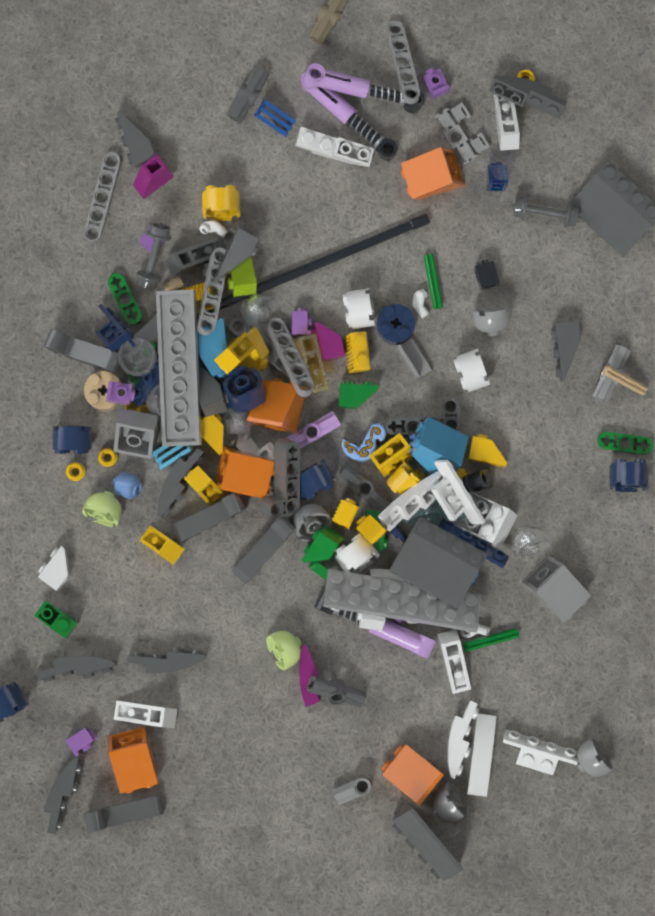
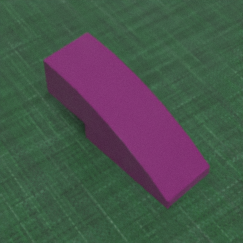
(306, 670)

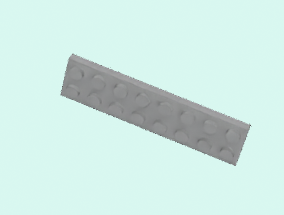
(178, 367)
(398, 601)

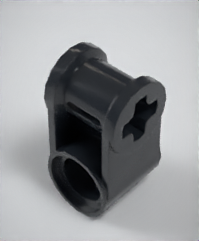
(477, 480)

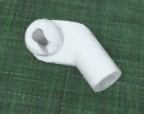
(213, 226)
(418, 303)
(482, 629)

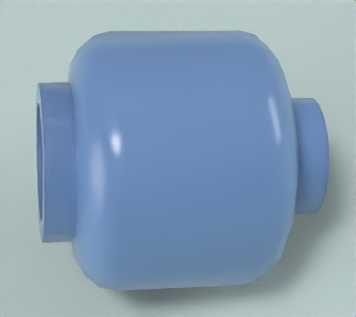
(127, 485)

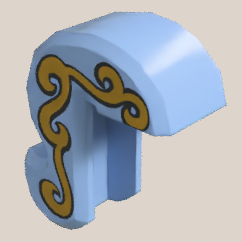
(362, 453)

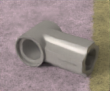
(350, 791)

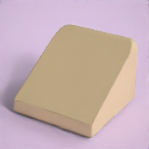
(173, 284)

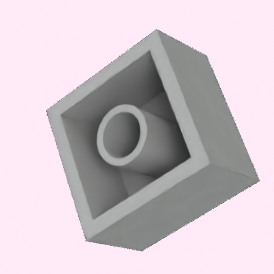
(136, 433)

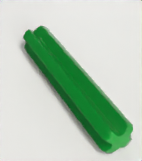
(433, 281)
(490, 640)

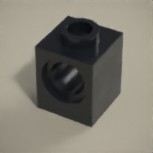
(486, 274)

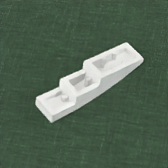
(410, 502)
(481, 755)

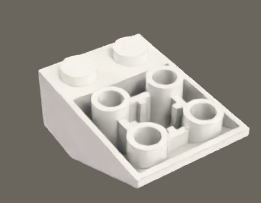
(496, 525)

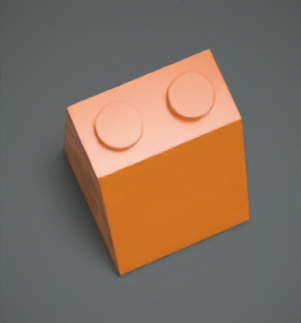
(432, 173)
(281, 408)
(244, 473)
(132, 760)
(411, 773)

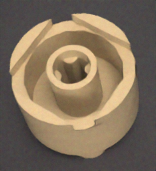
(92, 390)

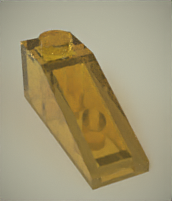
(311, 356)

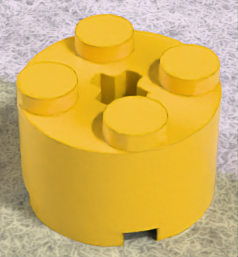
(221, 203)
(404, 478)

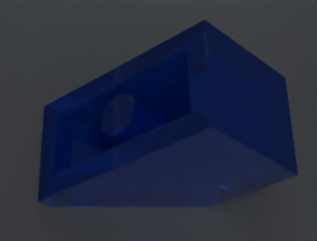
(496, 177)

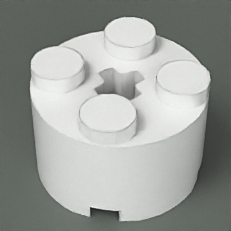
(360, 308)
(472, 371)
(356, 555)

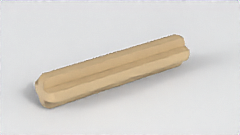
(625, 380)

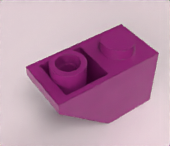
(151, 177)
(329, 343)

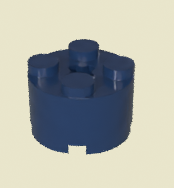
(393, 313)
(245, 388)
(71, 438)
(628, 476)
(314, 479)
(11, 700)

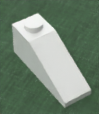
(507, 124)
(454, 661)
(145, 714)

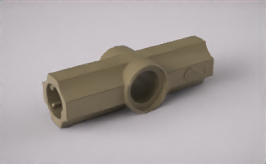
(326, 20)

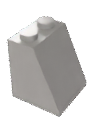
(557, 588)

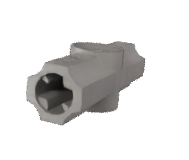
(606, 385)

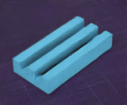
(159, 458)

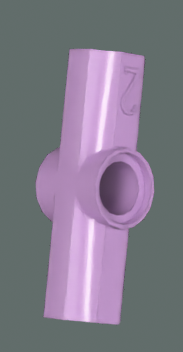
(323, 425)

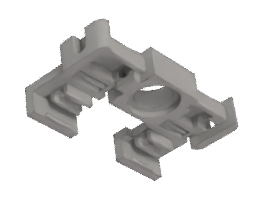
(451, 120)

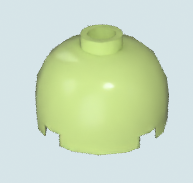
(104, 508)
(285, 648)

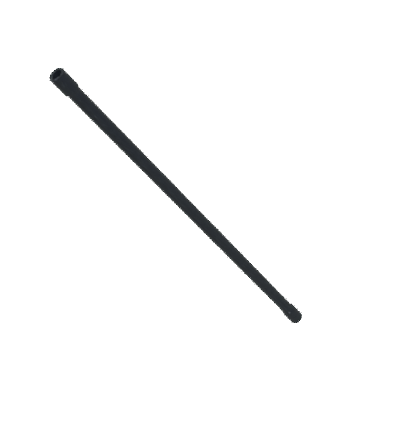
(412, 224)

